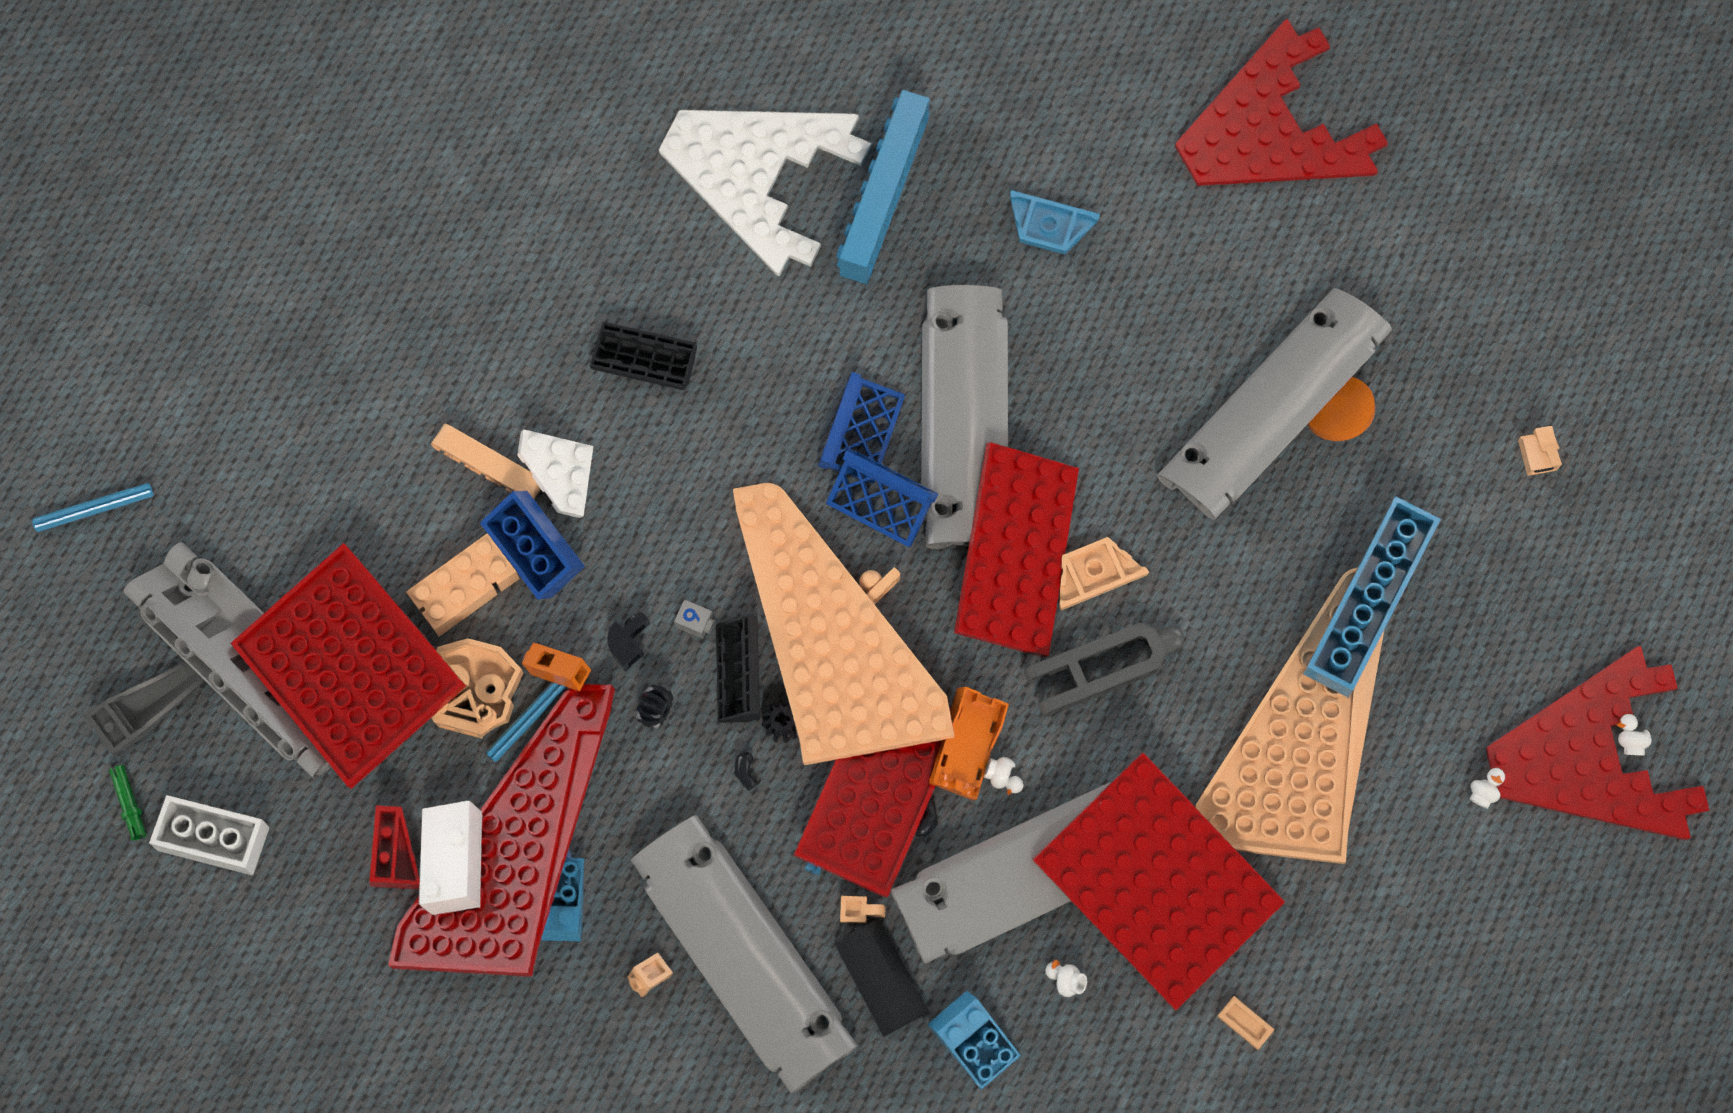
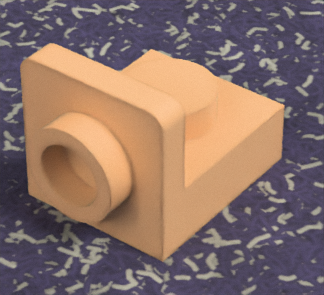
(649, 974)

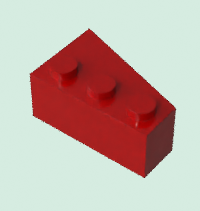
(392, 854)

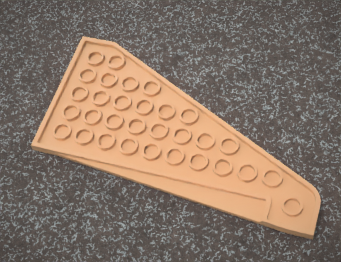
(839, 658)
(1296, 761)

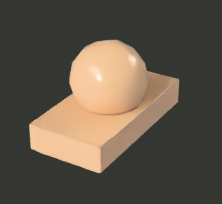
(876, 585)

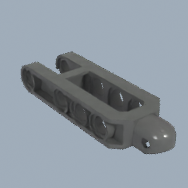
(1162, 643)

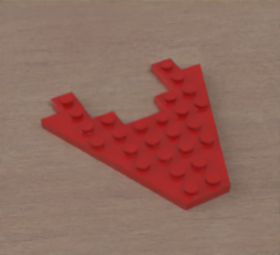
(1252, 134)
(1570, 759)

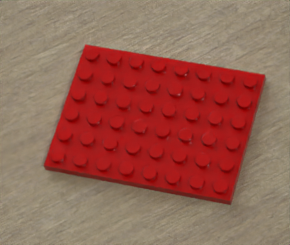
(348, 665)
(1158, 881)

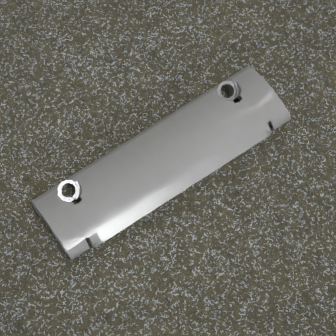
(961, 402)
(1276, 402)
(200, 631)
(986, 886)
(743, 954)

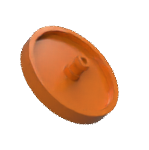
(1346, 413)

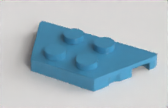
(1049, 223)

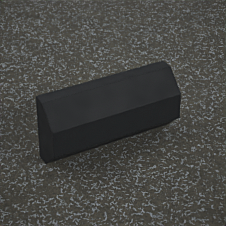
(644, 356)
(738, 670)
(881, 978)

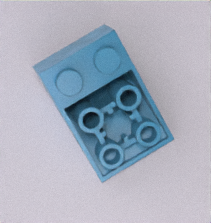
(566, 911)
(974, 1039)

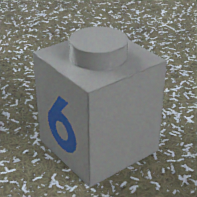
(694, 619)

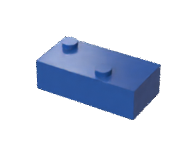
(532, 544)

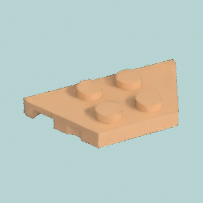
(1096, 571)

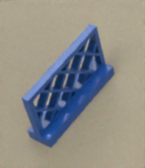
(844, 416)
(894, 481)

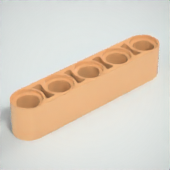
(484, 460)

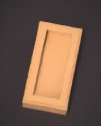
(1245, 1023)

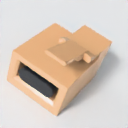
(1540, 451)

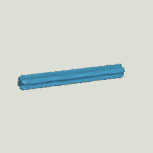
(92, 507)
(524, 721)

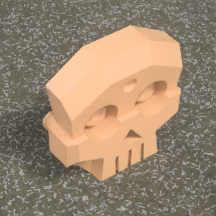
(479, 668)

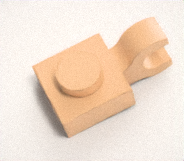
(855, 910)

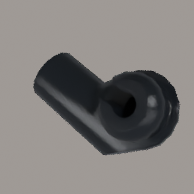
(741, 771)
(929, 821)

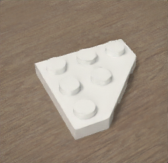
(559, 469)

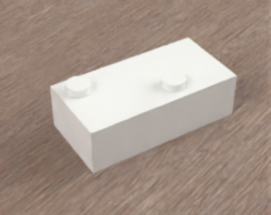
(209, 835)
(450, 857)

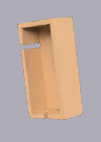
(462, 585)

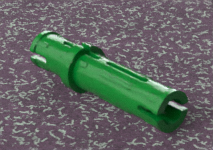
(131, 812)

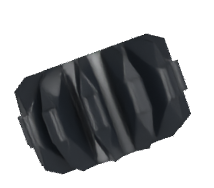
(654, 706)
(775, 727)

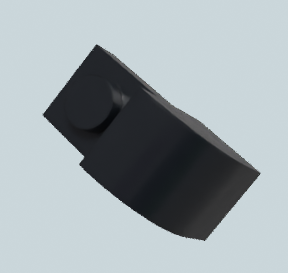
(621, 641)

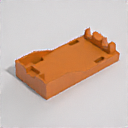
(972, 745)

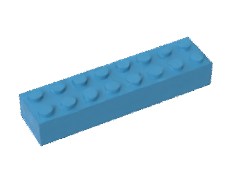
(884, 186)
(1371, 597)

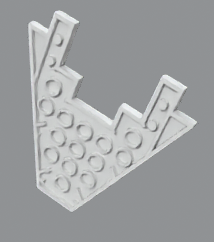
(736, 159)

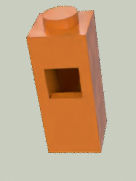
(556, 666)

